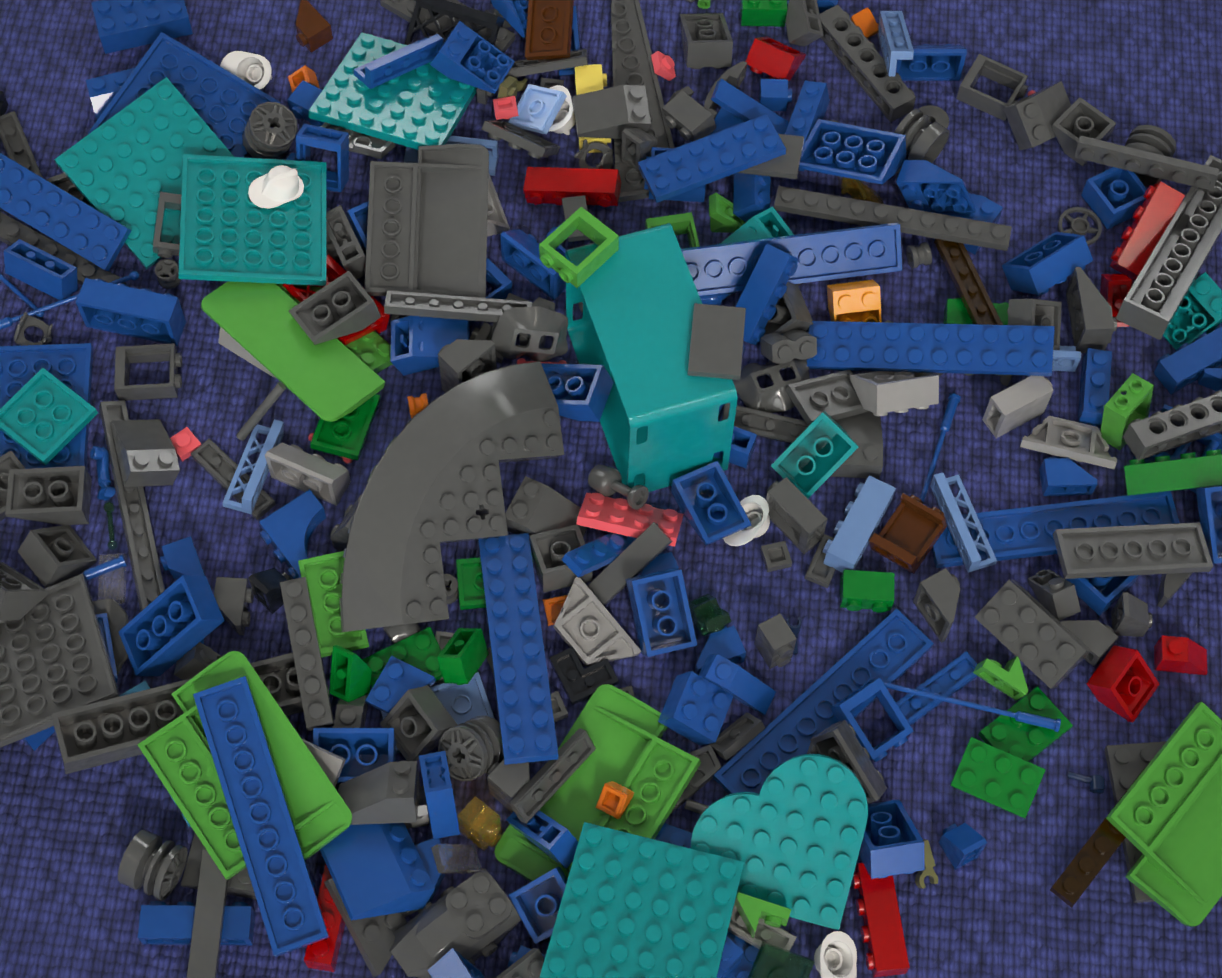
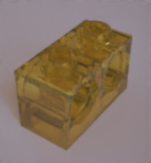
(480, 824)

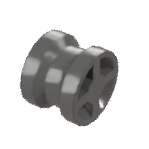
(919, 255)
(170, 268)
(452, 592)

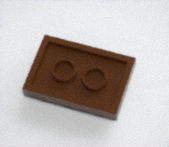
(549, 29)

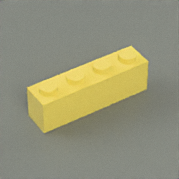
(590, 79)

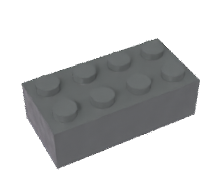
(1032, 633)

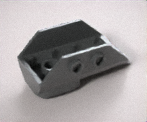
(465, 918)

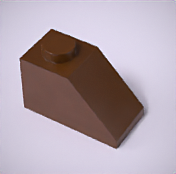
(311, 27)

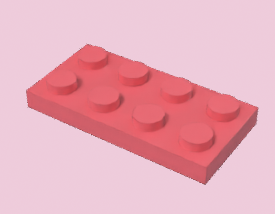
(619, 518)

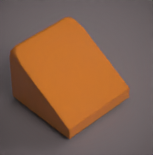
(866, 21)
(305, 74)
(614, 799)

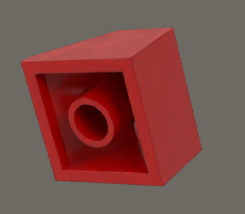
(774, 58)
(1123, 682)

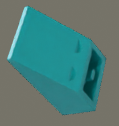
(761, 226)
(1197, 313)

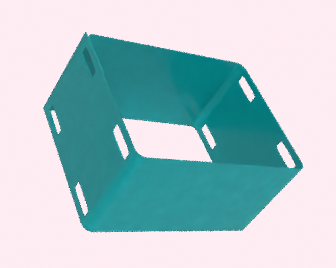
(641, 331)

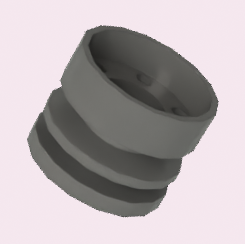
(923, 139)
(1153, 140)
(264, 141)
(472, 747)
(152, 864)

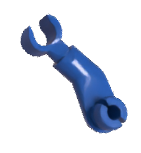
(102, 457)

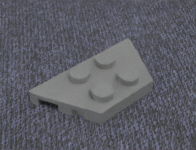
(1071, 441)
(591, 628)

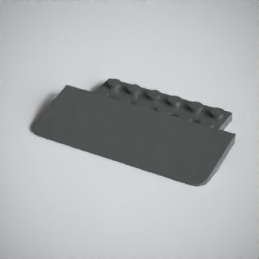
(429, 223)

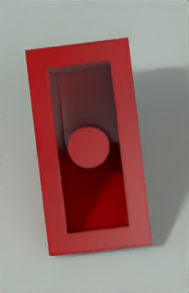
(1114, 290)
(1180, 656)

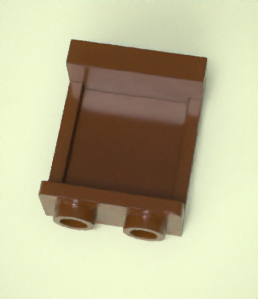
(909, 533)

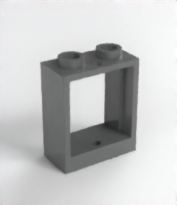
(998, 73)
(167, 201)
(141, 354)
(795, 515)

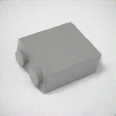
(1017, 404)

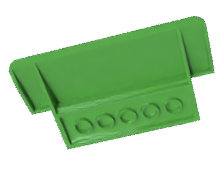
(324, 376)
(626, 752)
(188, 772)
(1177, 820)

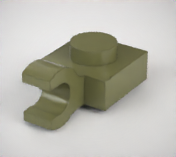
(511, 86)
(929, 871)

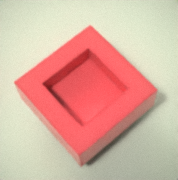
(663, 65)
(505, 107)
(185, 443)

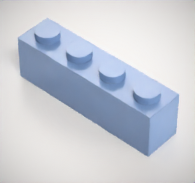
(859, 525)

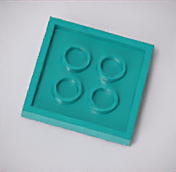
(45, 416)

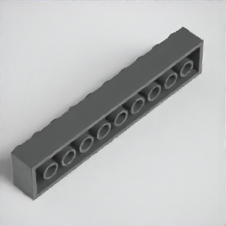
(1175, 260)
(115, 726)

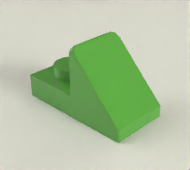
(722, 215)
(1008, 680)
(753, 908)

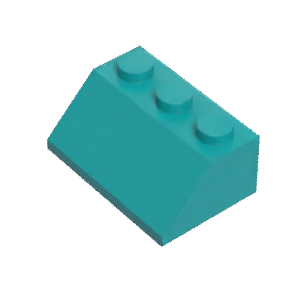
(815, 454)

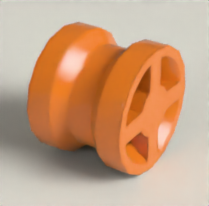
(417, 404)

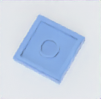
(538, 108)

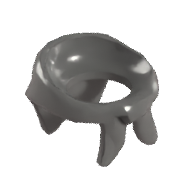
(607, 158)
(29, 321)

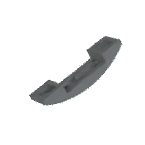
(733, 76)

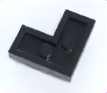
(576, 680)

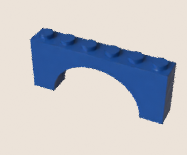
(291, 530)

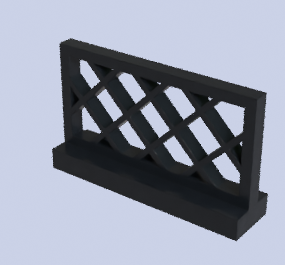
(452, 10)

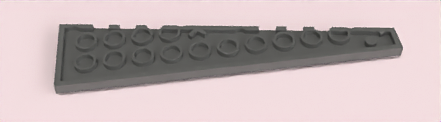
(634, 66)

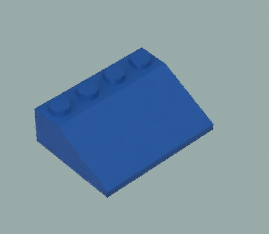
(853, 152)
(377, 870)

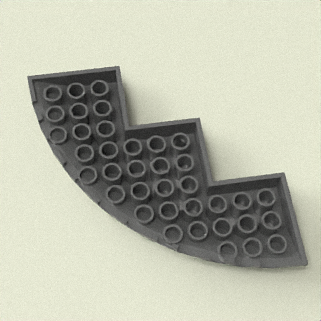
(440, 488)

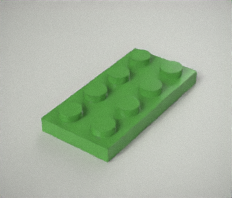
(325, 591)

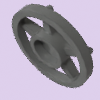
(1080, 224)

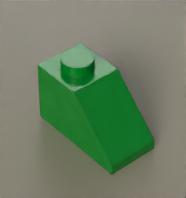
(349, 675)

